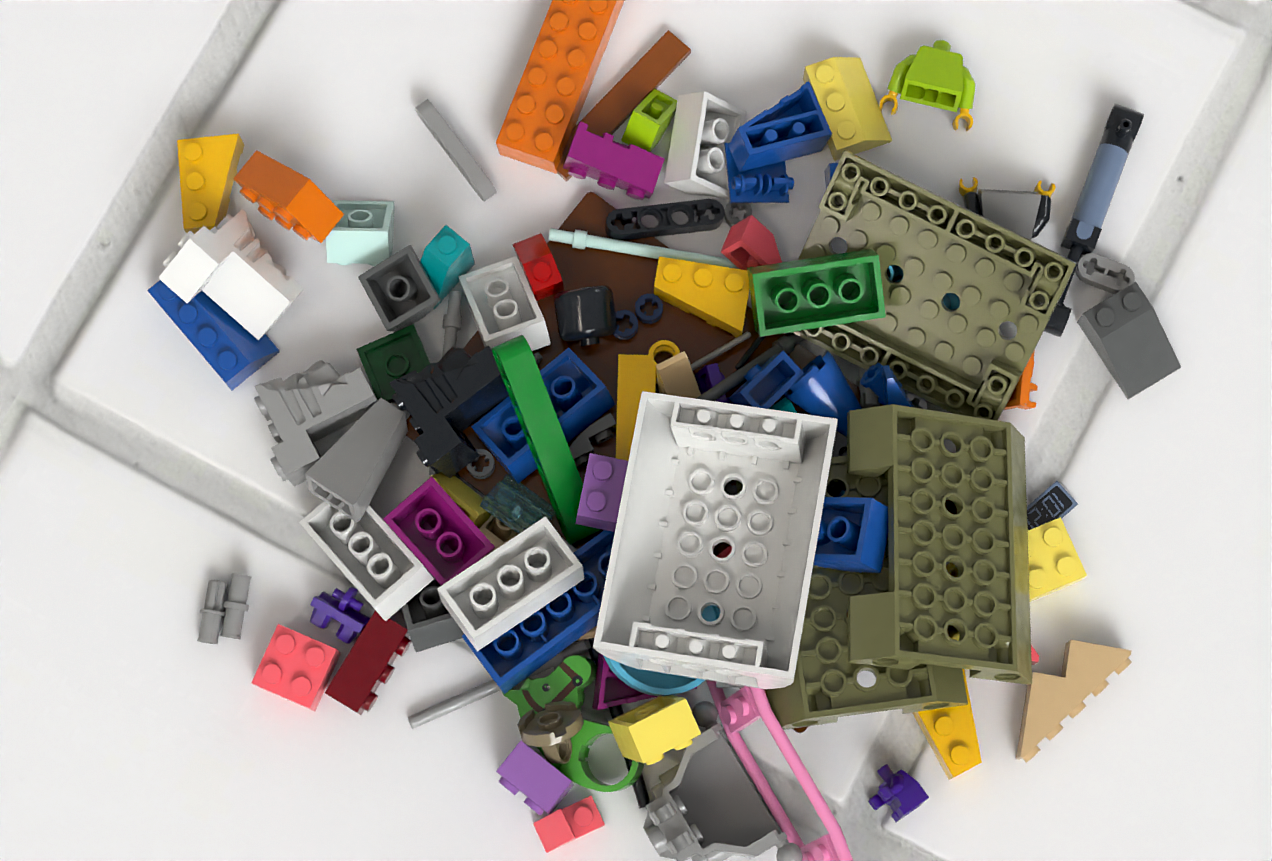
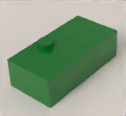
(816, 292)

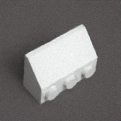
(697, 144)

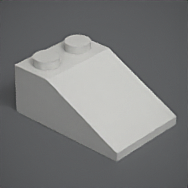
(504, 305)

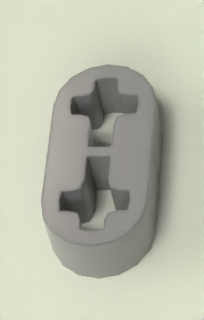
(1106, 266)

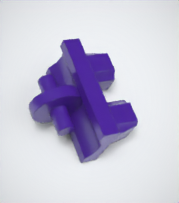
(342, 608)

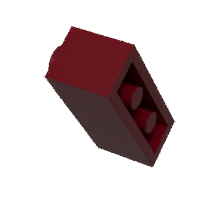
(369, 664)

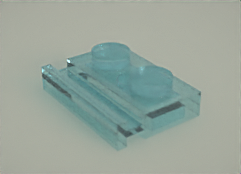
(516, 505)

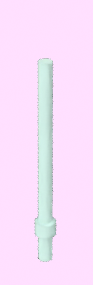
(581, 239)

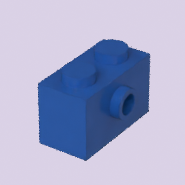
(767, 382)

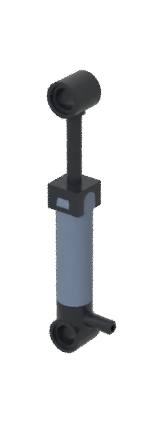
(1096, 197)

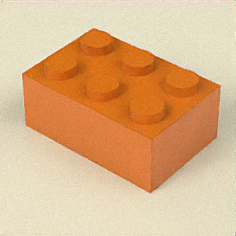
(288, 197)

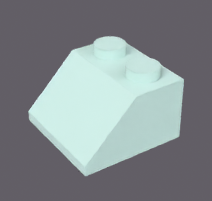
(362, 233)

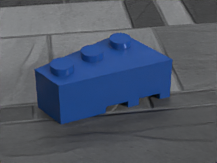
(781, 133)

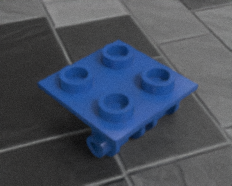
(758, 185)

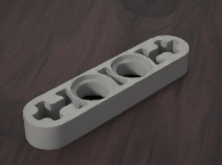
(455, 150)

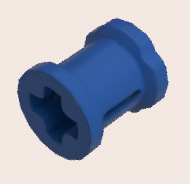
(874, 380)

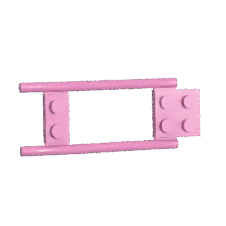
(741, 711)

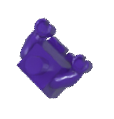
(899, 792)

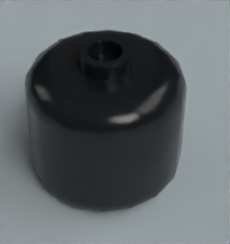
(585, 314)

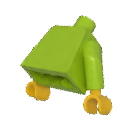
(935, 80)

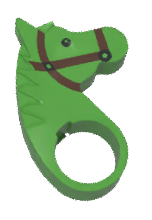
(568, 685)

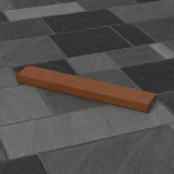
(631, 90)

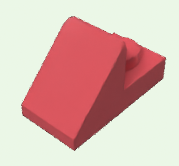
(568, 824)

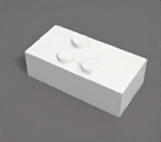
(369, 557)
(511, 583)

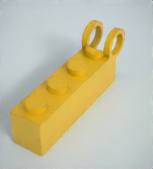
(635, 375)

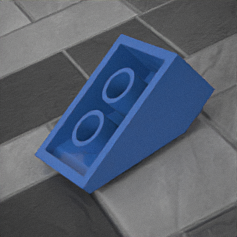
(852, 534)

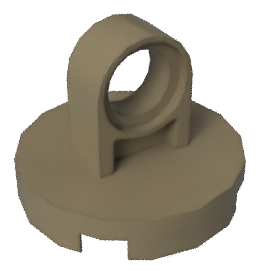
(552, 730)

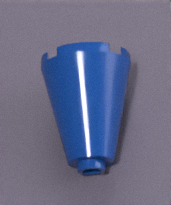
(824, 391)

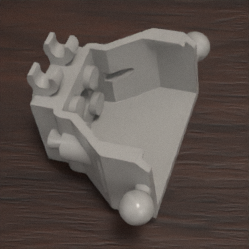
(709, 806)

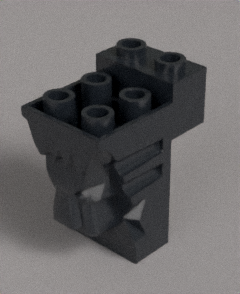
(447, 401)

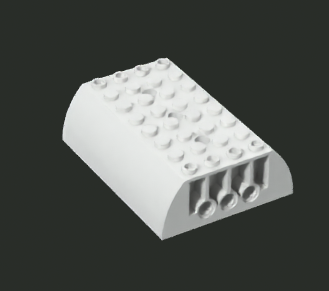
(677, 514)

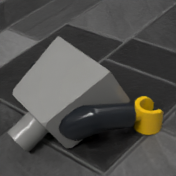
(1016, 210)

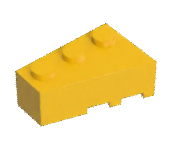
(207, 178)
(705, 290)
(951, 736)

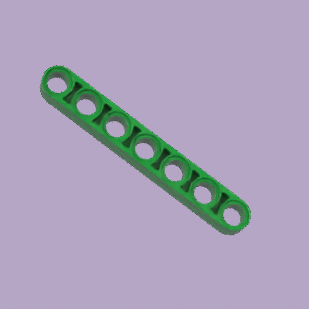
(543, 434)

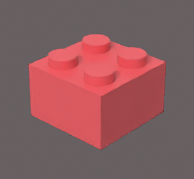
(296, 667)

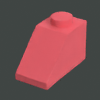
(750, 245)

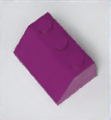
(438, 532)

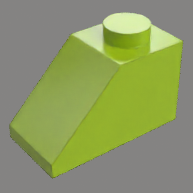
(650, 120)

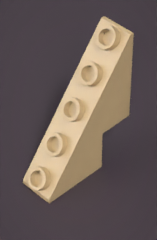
(1055, 697)

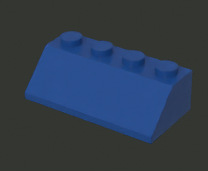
(216, 335)
(576, 398)

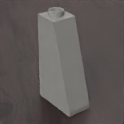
(359, 460)

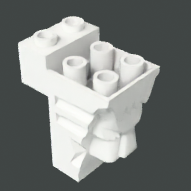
(233, 273)

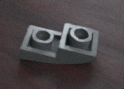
(599, 432)

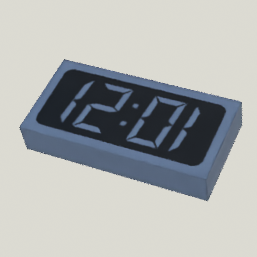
(1050, 505)

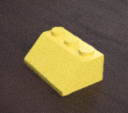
(847, 105)

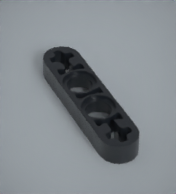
(666, 225)

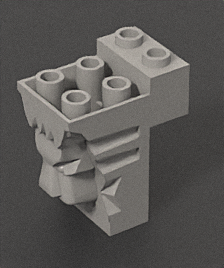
(309, 409)

